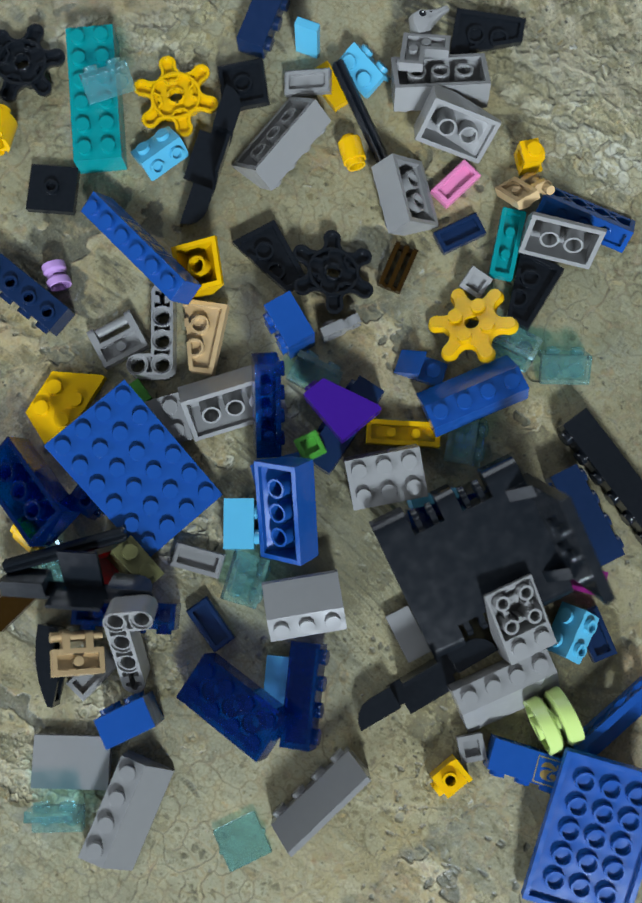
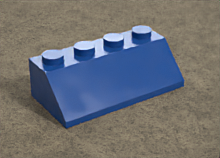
(473, 395)
(286, 509)

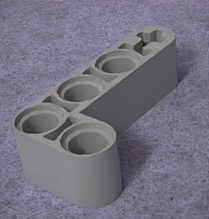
(158, 332)
(122, 625)

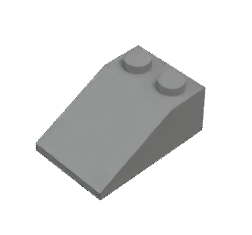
(455, 125)

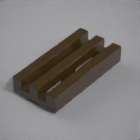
(405, 250)

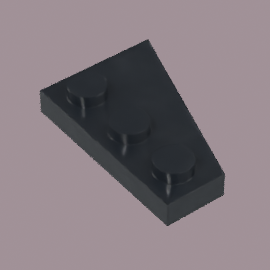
(485, 31)
(271, 254)
(531, 288)

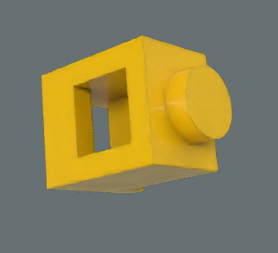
(529, 156)
(449, 767)

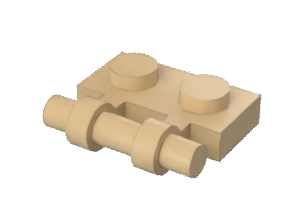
(524, 191)
(76, 661)

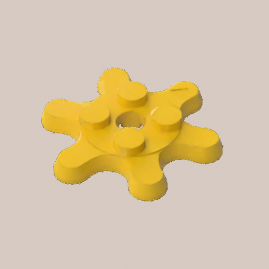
(172, 82)
(477, 338)

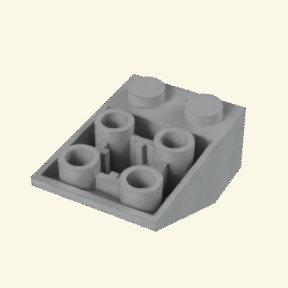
(526, 628)

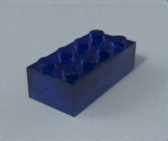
(33, 494)
(235, 706)

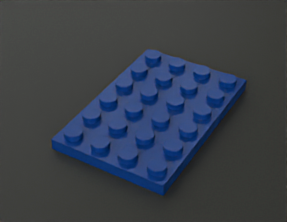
(133, 468)
(589, 834)

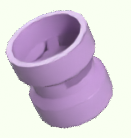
(56, 275)

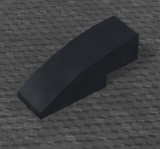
(50, 687)

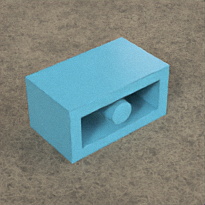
(240, 524)

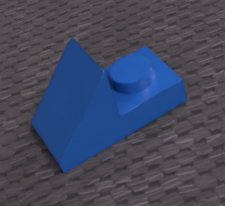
(420, 368)

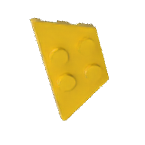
(62, 401)

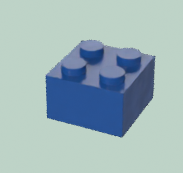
(289, 324)
(128, 720)

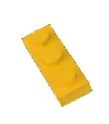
(400, 433)

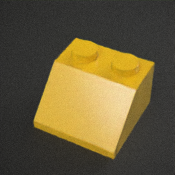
(203, 262)

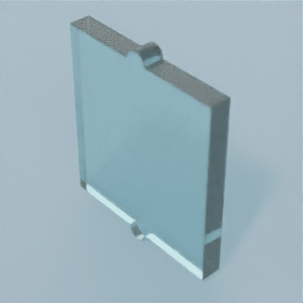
(242, 841)

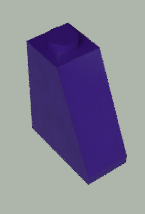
(340, 408)

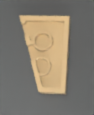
(205, 334)

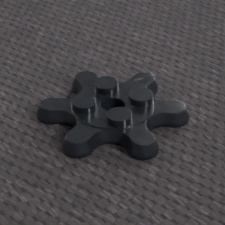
(39, 59)
(334, 257)

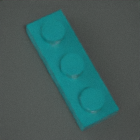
(507, 244)

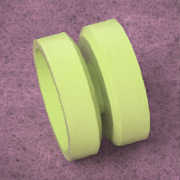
(554, 720)

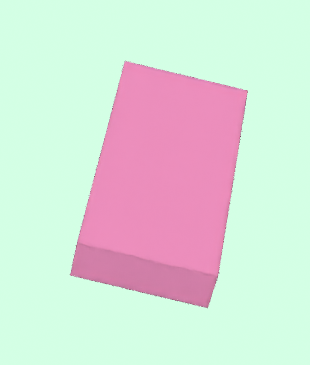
(455, 183)

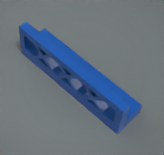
(576, 209)
(612, 720)

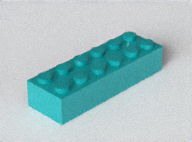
(97, 127)

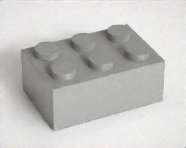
(386, 476)

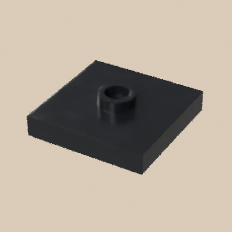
(248, 80)
(53, 189)

